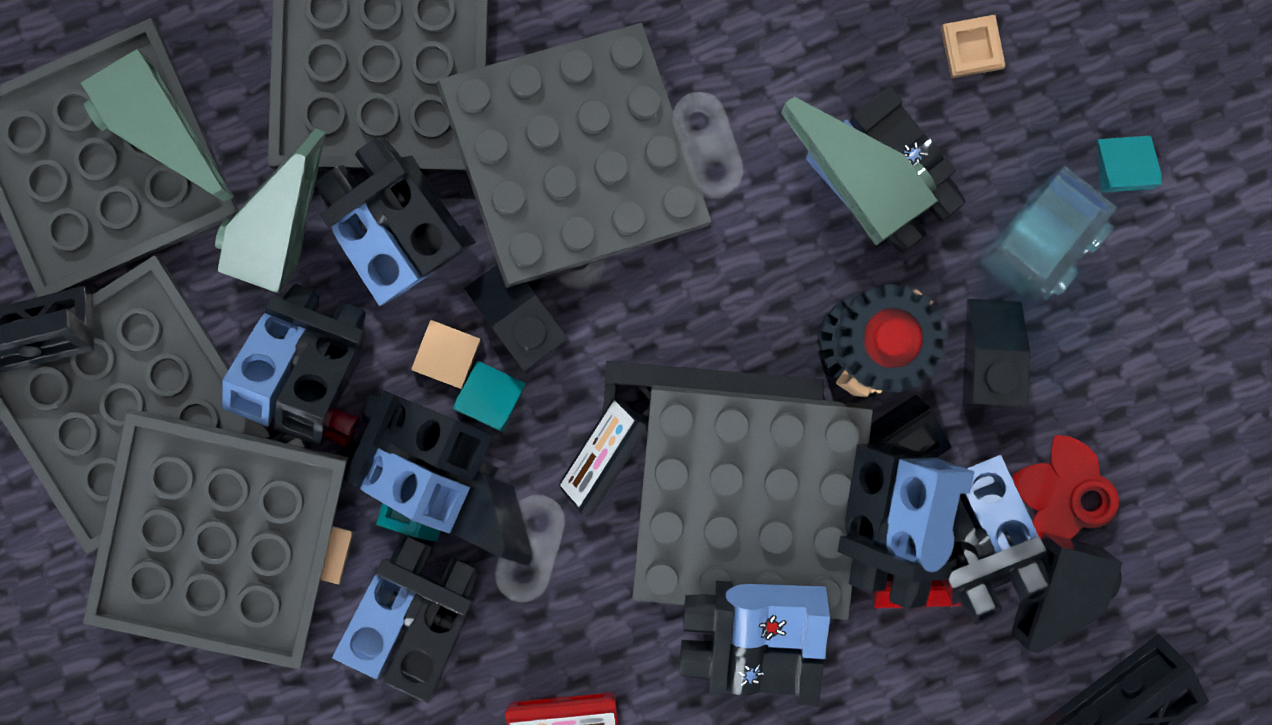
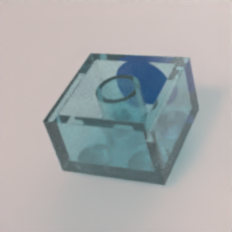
(1048, 235)

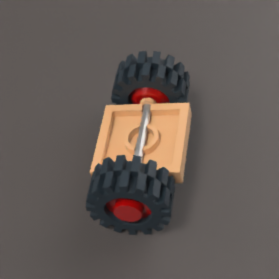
(882, 340)

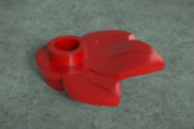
(1058, 487)

